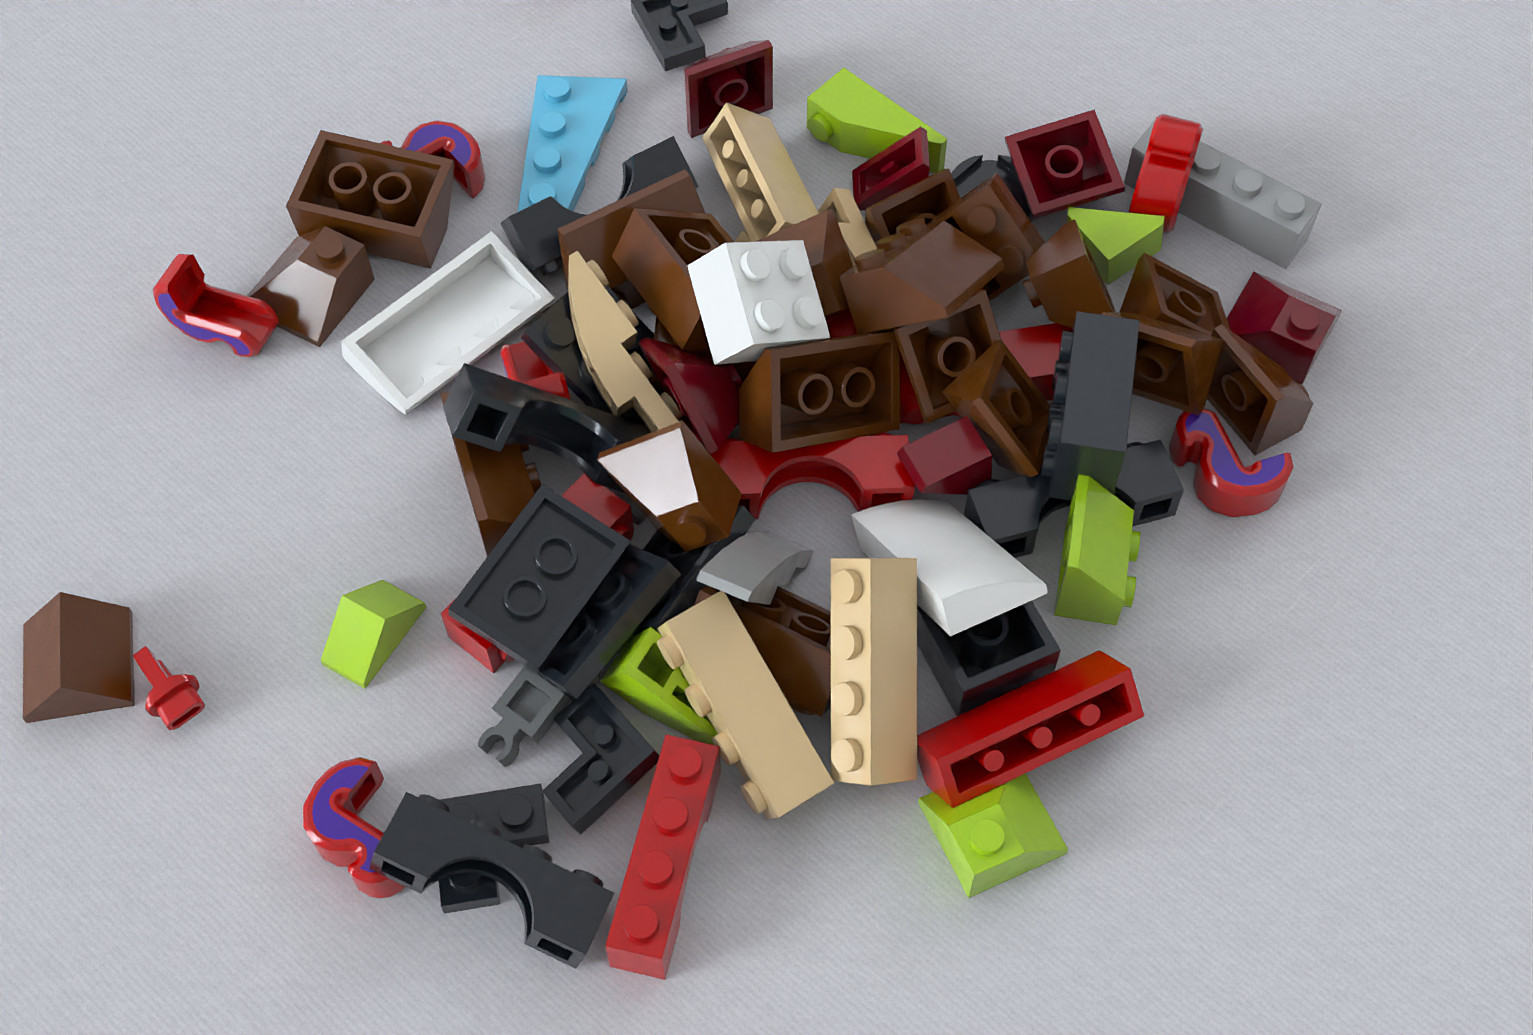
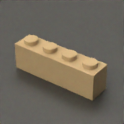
(757, 172)
(873, 670)
(744, 706)

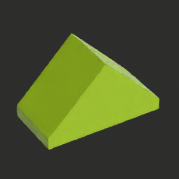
(1118, 238)
(369, 629)

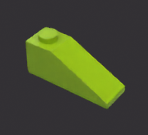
(864, 121)
(654, 688)

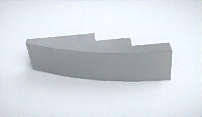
(755, 566)

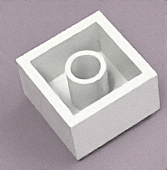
(756, 298)

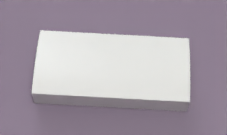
(445, 323)
(959, 567)

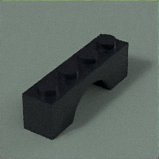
(535, 231)
(504, 412)
(1015, 507)
(557, 905)

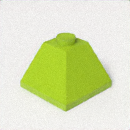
(994, 834)

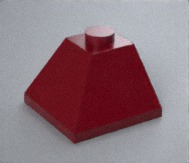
(731, 76)
(1064, 164)
(1282, 323)
(702, 391)

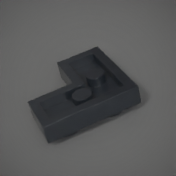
(671, 27)
(610, 760)
(521, 820)

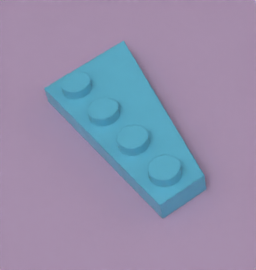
(566, 135)

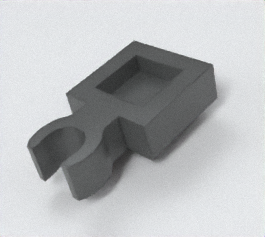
(525, 709)

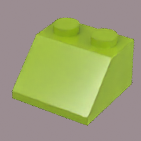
(1096, 556)

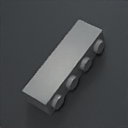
(1240, 203)

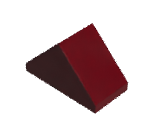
(892, 170)
(948, 459)

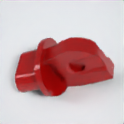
(172, 696)

